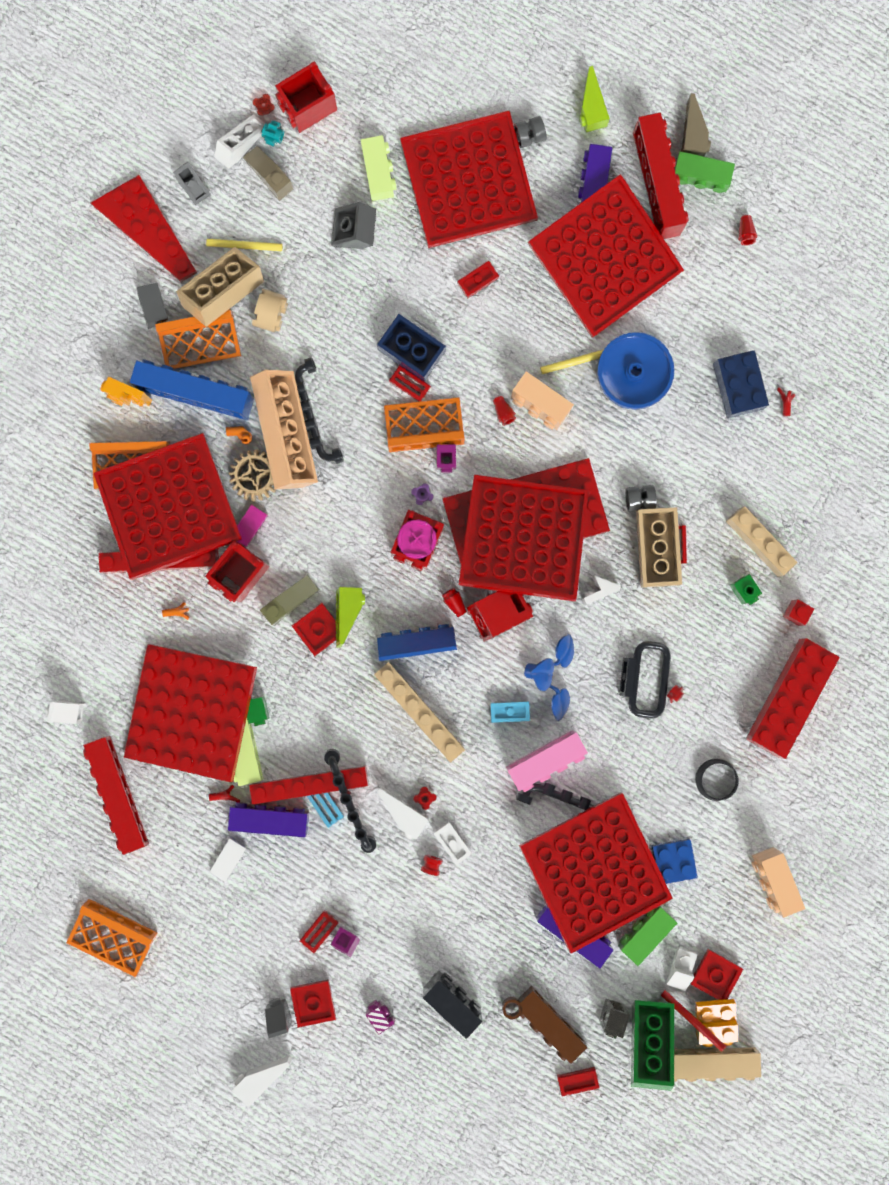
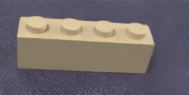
(761, 541)

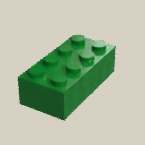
(652, 1045)

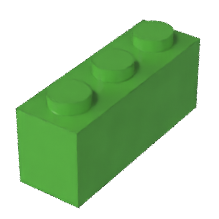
(704, 172)
(646, 934)

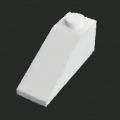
(238, 141)
(406, 817)
(257, 1080)

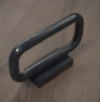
(630, 679)

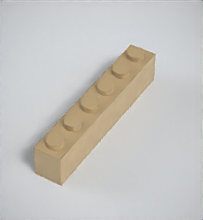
(419, 712)
(713, 1064)

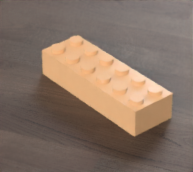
(283, 429)

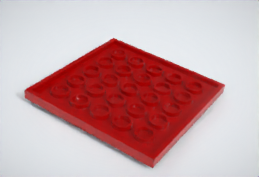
(468, 179)
(605, 256)
(167, 506)
(524, 538)
(190, 712)
(595, 872)

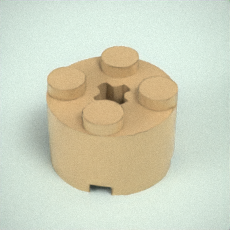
(269, 310)

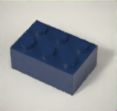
(411, 347)
(740, 384)

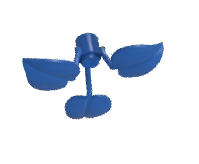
(543, 673)

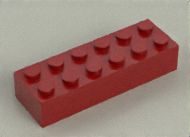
(659, 175)
(792, 698)

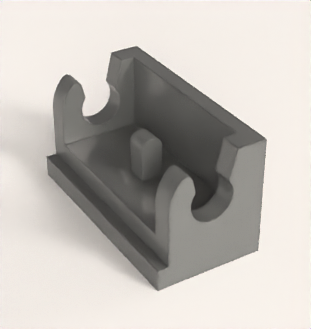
(152, 304)

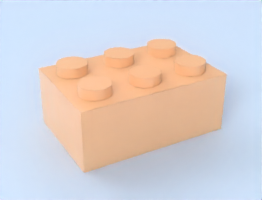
(541, 401)
(777, 882)

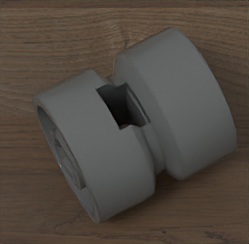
(536, 129)
(634, 498)

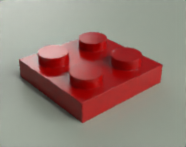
(317, 629)
(716, 975)
(313, 1003)

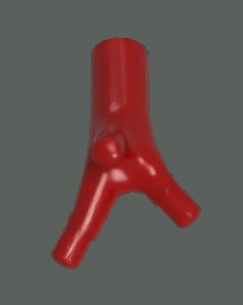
(787, 399)
(224, 795)

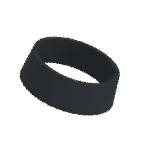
(700, 772)

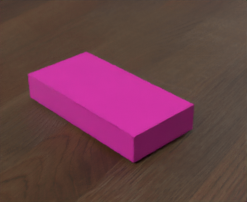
(251, 524)

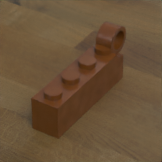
(548, 1022)

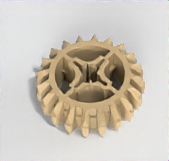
(246, 476)

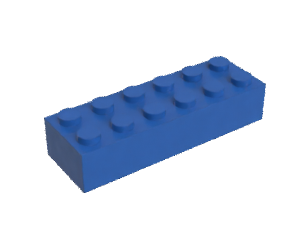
(192, 390)

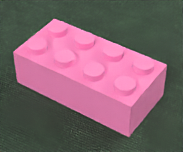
(546, 760)

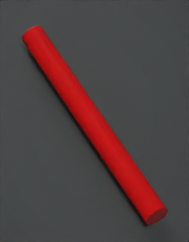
(694, 1021)

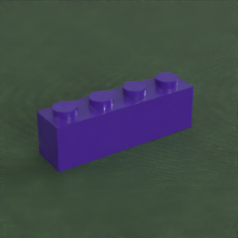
(596, 171)
(268, 820)
(595, 952)

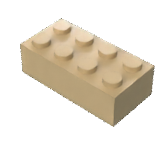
(220, 286)
(659, 547)

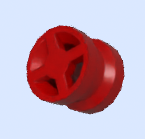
(431, 865)

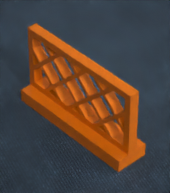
(191, 324)
(421, 440)
(121, 448)
(115, 922)

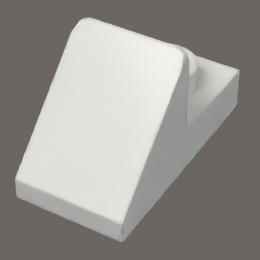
(604, 588)
(681, 969)

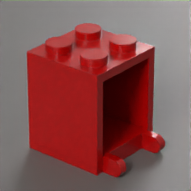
(309, 94)
(415, 563)
(239, 566)
(499, 613)

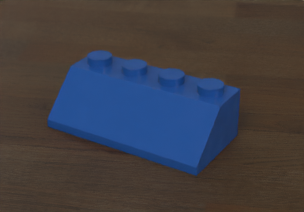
(416, 643)

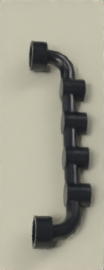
(310, 423)
(549, 790)
(368, 843)

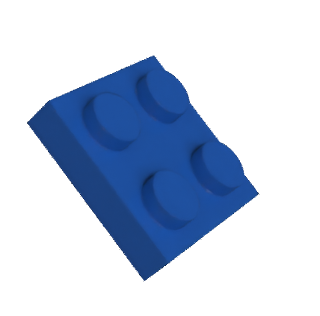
(675, 860)

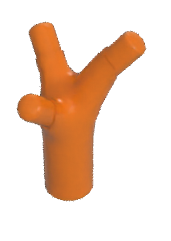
(178, 611)

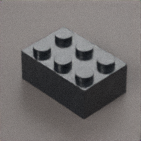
(453, 1004)

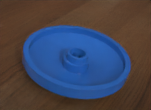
(635, 371)

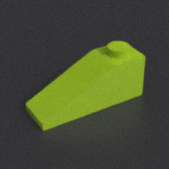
(593, 110)
(348, 605)

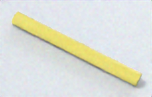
(244, 245)
(571, 362)

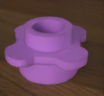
(422, 489)

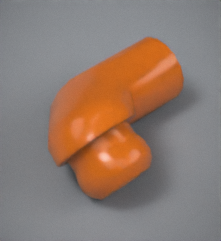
(241, 432)

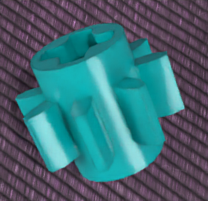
(273, 133)

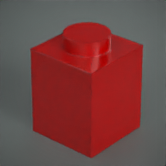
(798, 612)

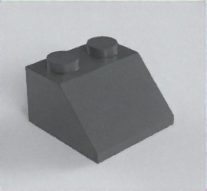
(354, 226)

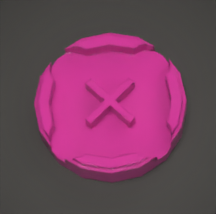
(417, 539)

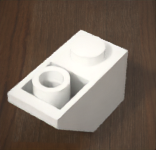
(65, 712)

